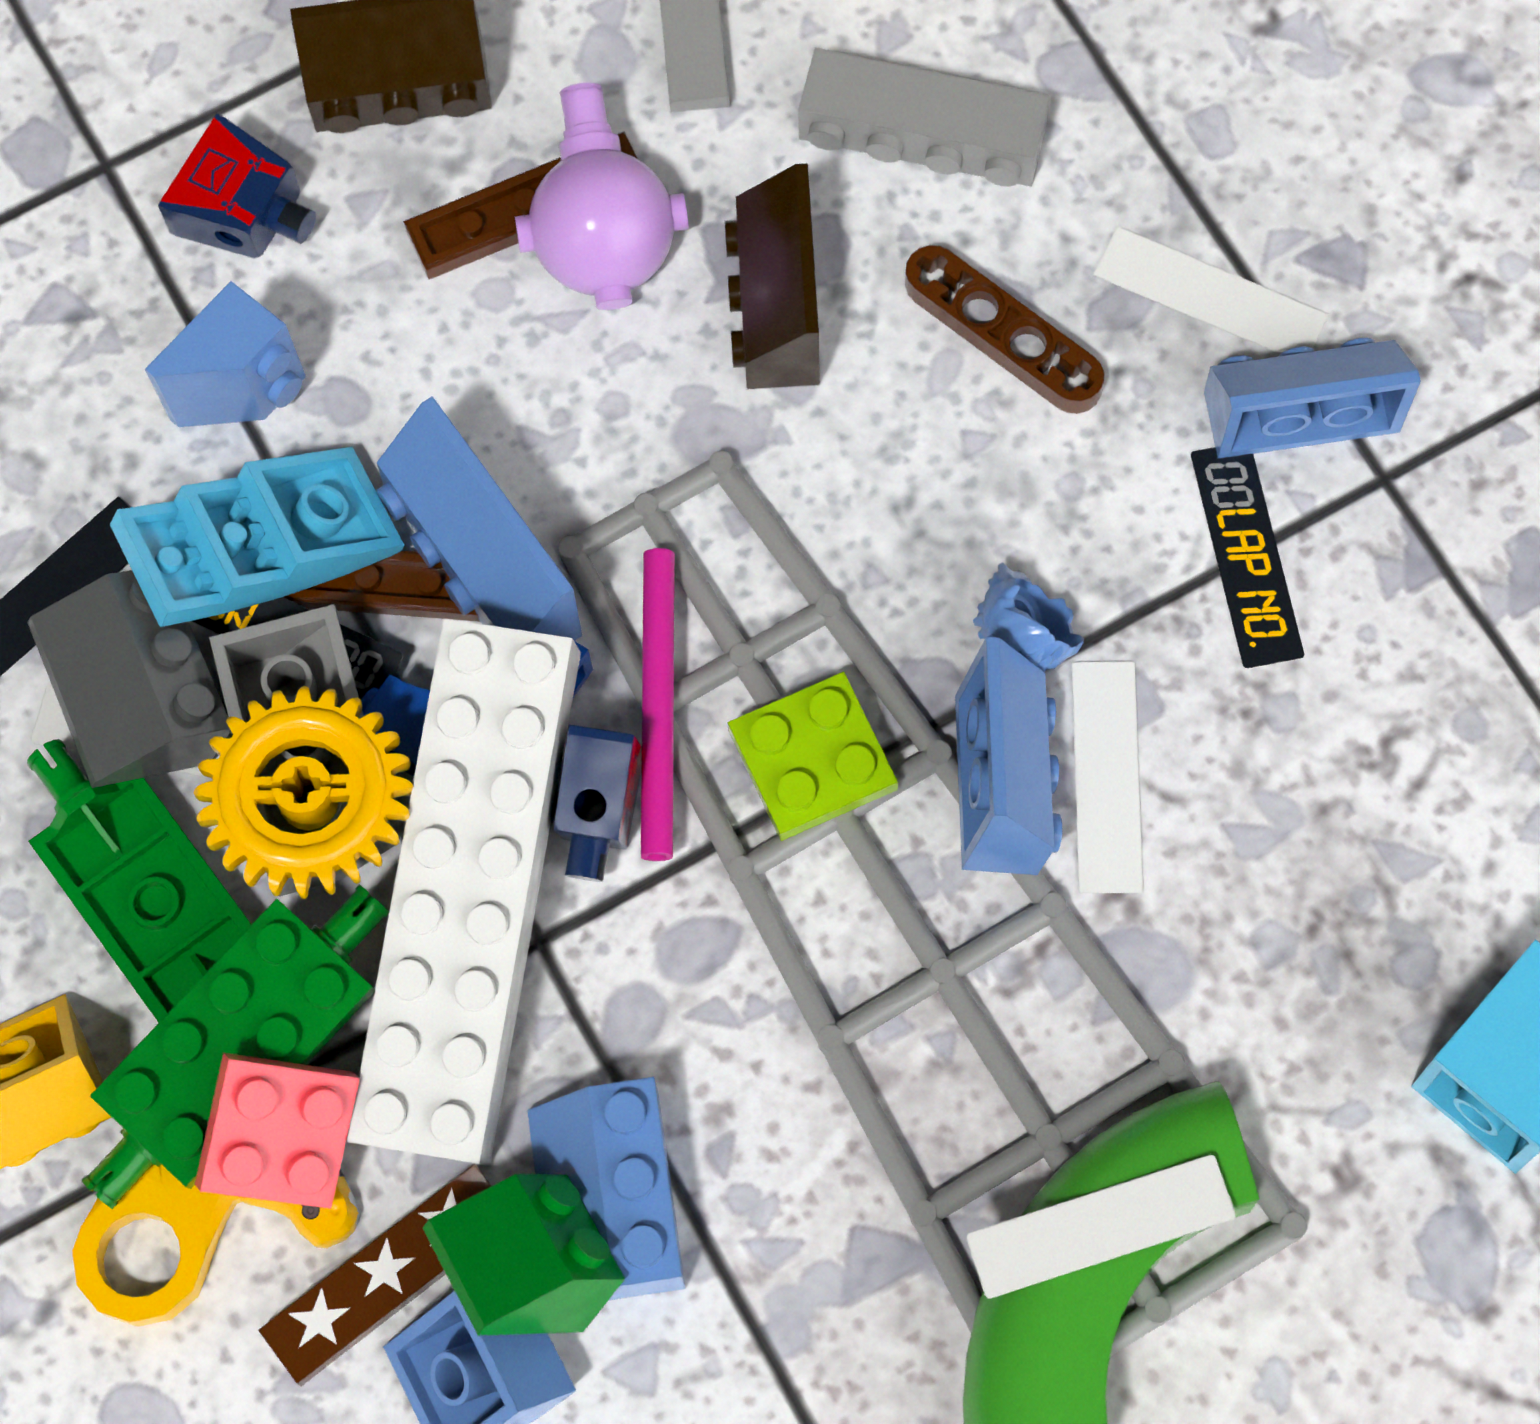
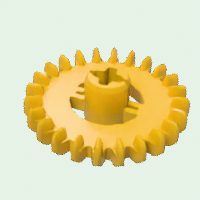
(367, 789)

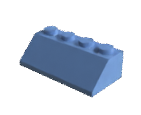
(472, 530)

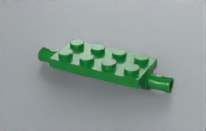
(135, 880)
(265, 998)

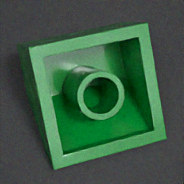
(525, 1257)

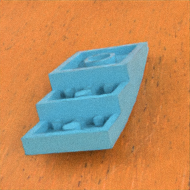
(256, 535)

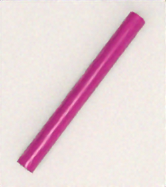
(657, 705)

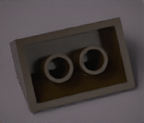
(390, 61)
(775, 283)

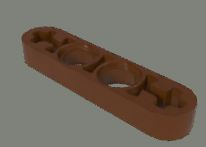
(996, 336)

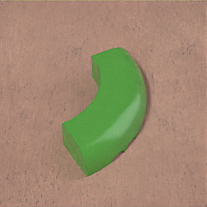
(1049, 1344)

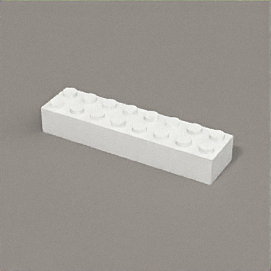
(465, 892)

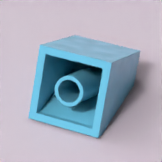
(1491, 1068)

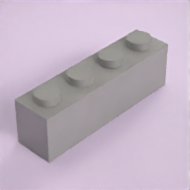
(922, 117)

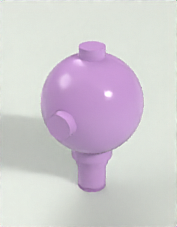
(599, 213)

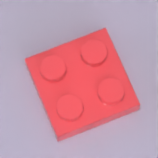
(277, 1131)

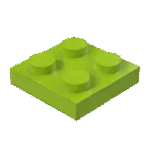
(812, 756)

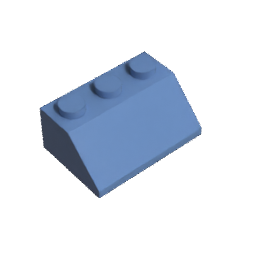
(1309, 397)
(1006, 764)
(618, 1161)

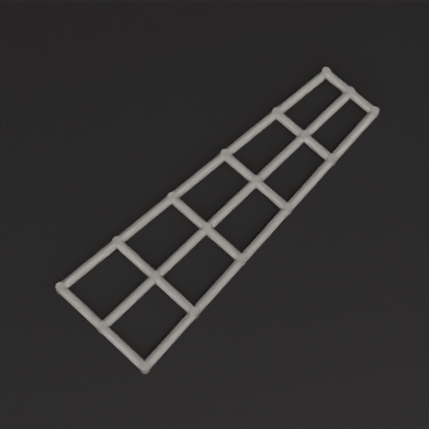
(941, 972)

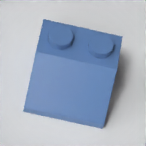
(227, 364)
(475, 1378)

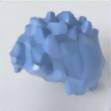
(1027, 619)

